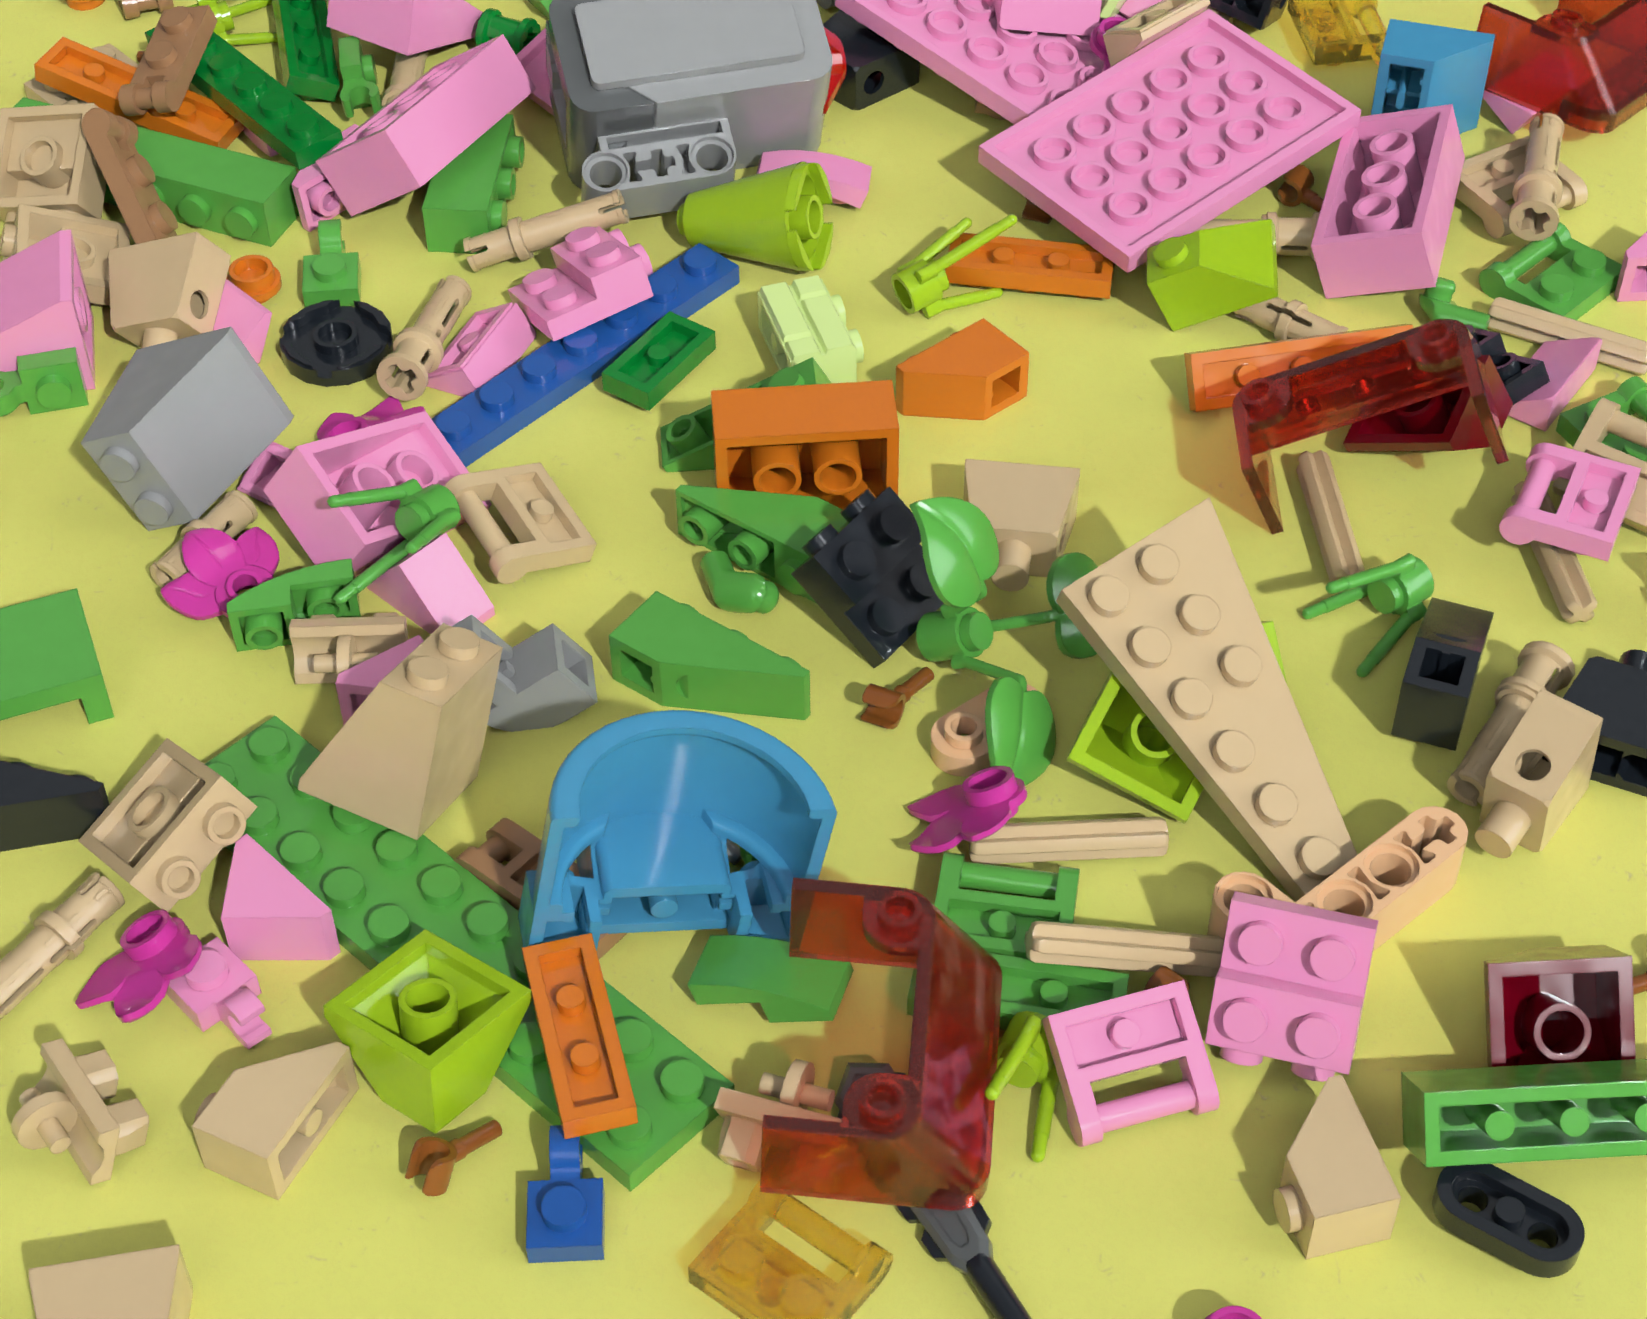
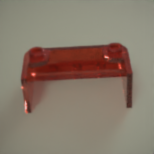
(1572, 63)
(1355, 388)
(914, 1134)

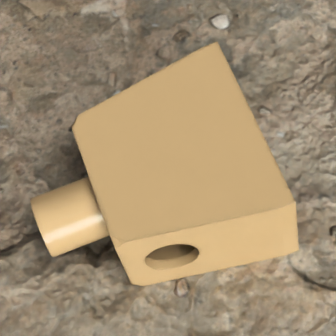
(166, 288)
(1029, 511)
(1532, 797)
(115, 1287)

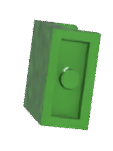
(49, 658)

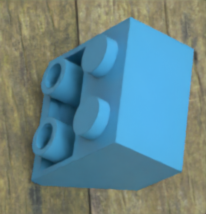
(1433, 68)

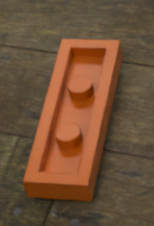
(1034, 267)
(579, 1036)

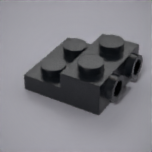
(870, 574)

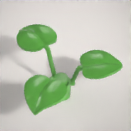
(958, 557)

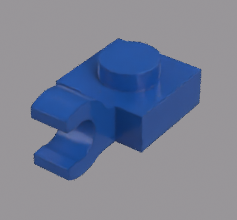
(567, 1210)

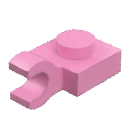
(222, 991)

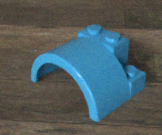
(650, 827)

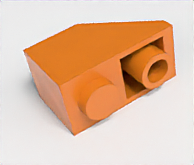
(964, 375)

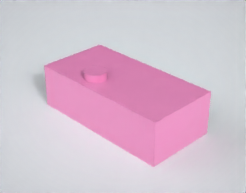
(426, 126)
(1389, 203)

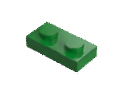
(658, 360)

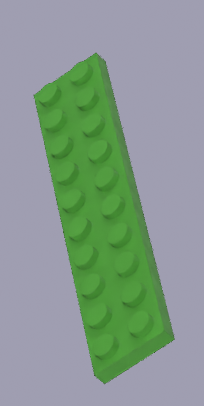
(395, 887)

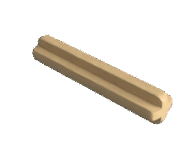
(1541, 326)
(1328, 515)
(1563, 574)
(1073, 840)
(1123, 948)

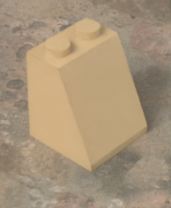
(413, 735)

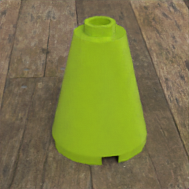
(764, 217)

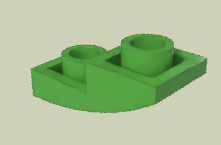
(264, 612)
(762, 972)

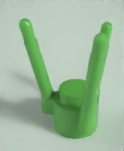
(419, 519)
(1392, 589)

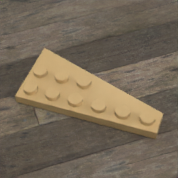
(1201, 668)

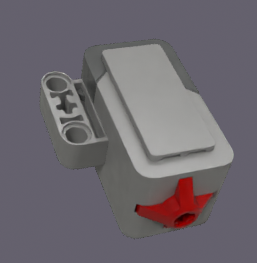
(684, 91)

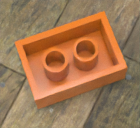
(807, 439)

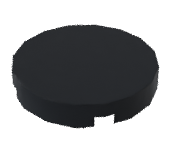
(335, 343)

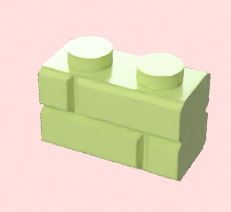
(808, 323)

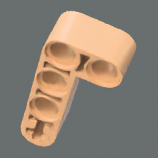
(1384, 882)

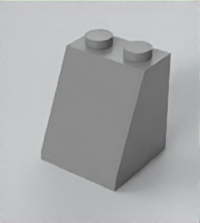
(184, 425)

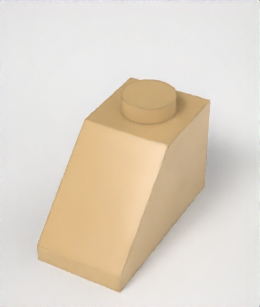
(274, 1116)
(1334, 1179)

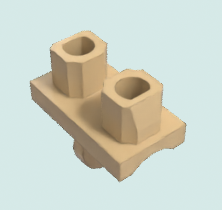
(331, 644)
(70, 1112)
(744, 1112)

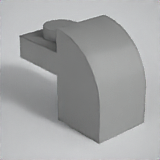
(538, 679)

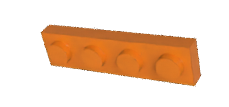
(98, 78)
(1221, 373)

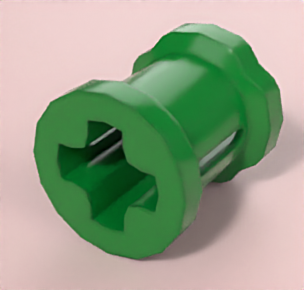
(516, 32)

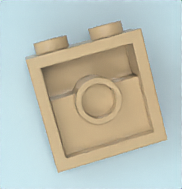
(48, 161)
(91, 237)
(168, 825)

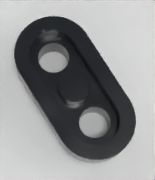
(1509, 1218)

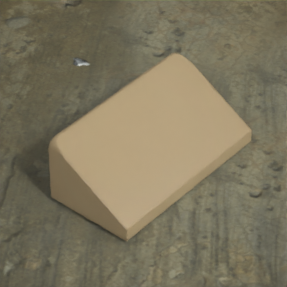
(1149, 26)

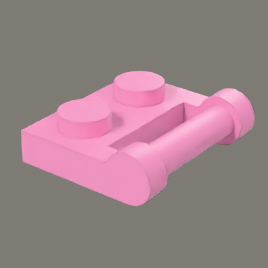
(1589, 509)
(1125, 1038)

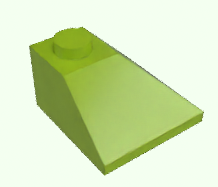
(1213, 272)
(1131, 754)
(429, 1027)

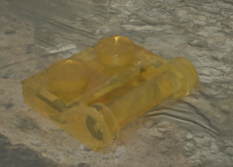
(1332, 33)
(767, 1281)

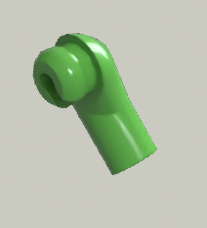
(1438, 305)
(737, 590)

